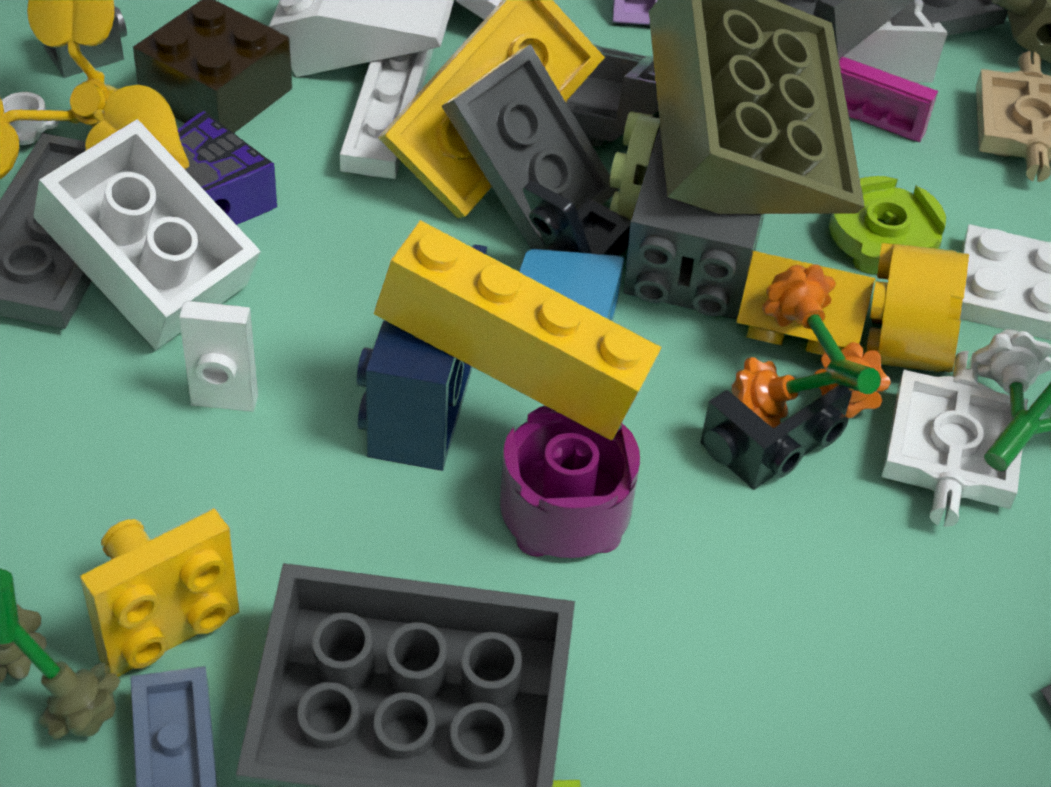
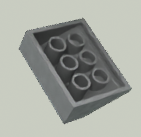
(406, 685)

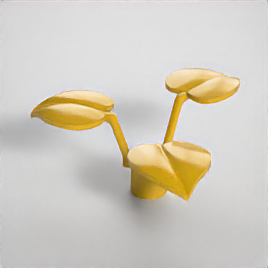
(92, 101)

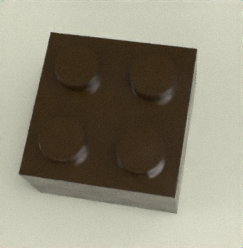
(215, 64)

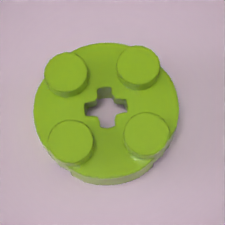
(910, 217)

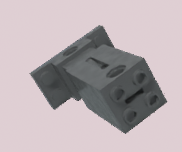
(688, 252)

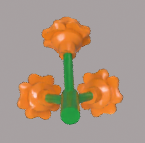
(800, 297)

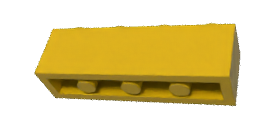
(515, 329)

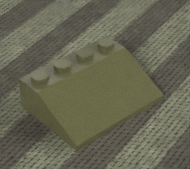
(752, 109)

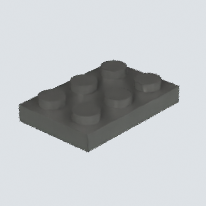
(524, 133)

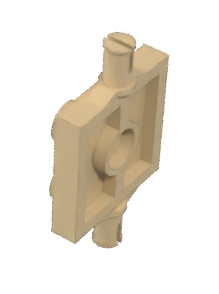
(1017, 114)

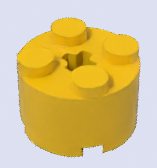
(918, 306)

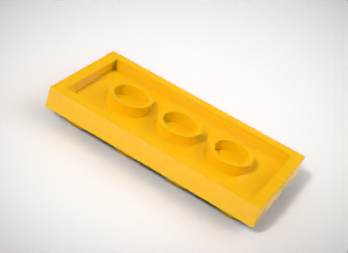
(424, 134)

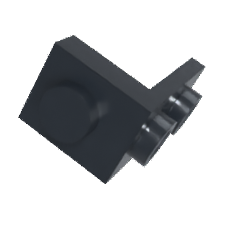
(562, 228)
(758, 451)

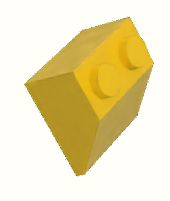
(843, 316)

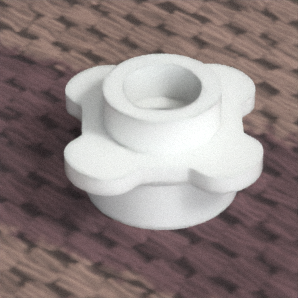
(27, 130)

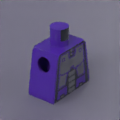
(228, 169)

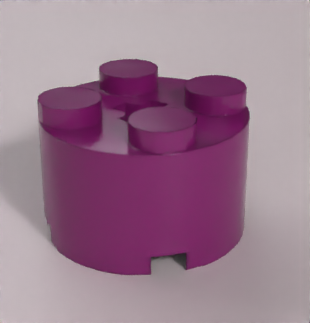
(567, 486)

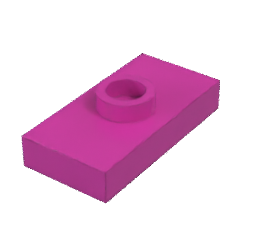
(886, 99)

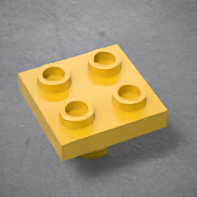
(159, 589)

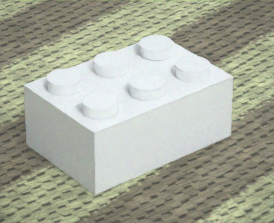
(144, 231)

